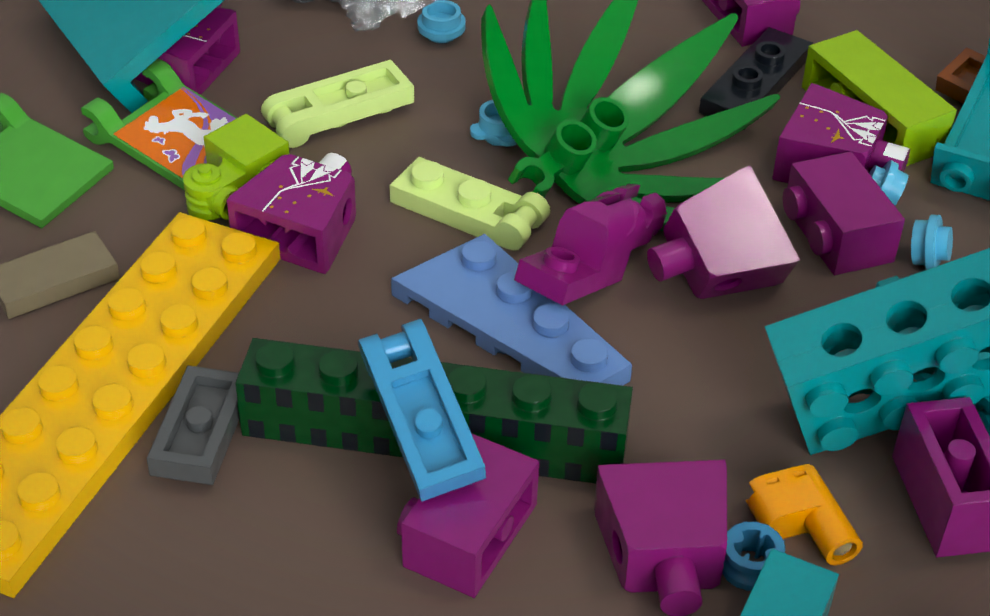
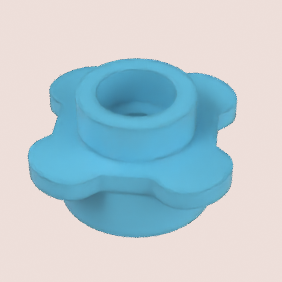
(491, 127)

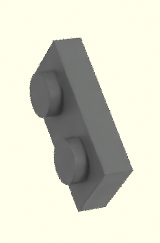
(196, 427)

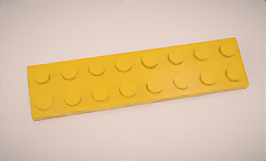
(115, 379)

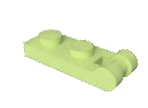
(337, 101)
(469, 203)

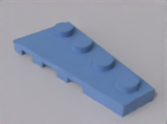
(479, 293)

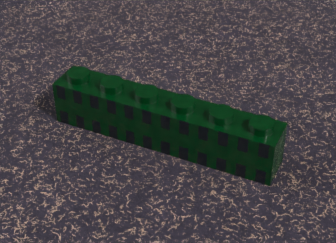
(331, 402)

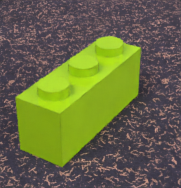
(868, 74)

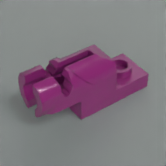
(593, 244)

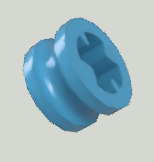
(748, 537)

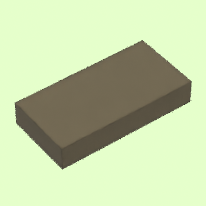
(55, 274)

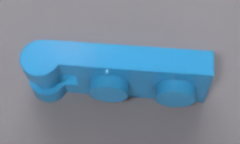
(422, 411)

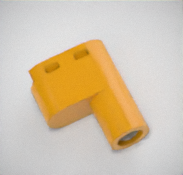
(800, 503)

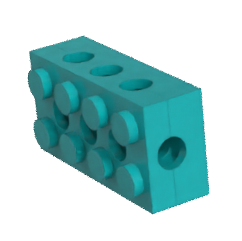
(880, 357)

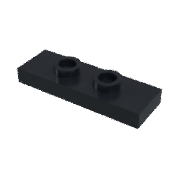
(758, 72)

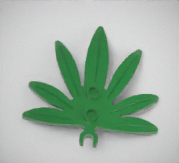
(586, 146)

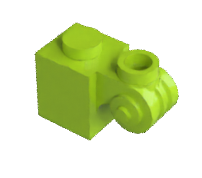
(233, 158)

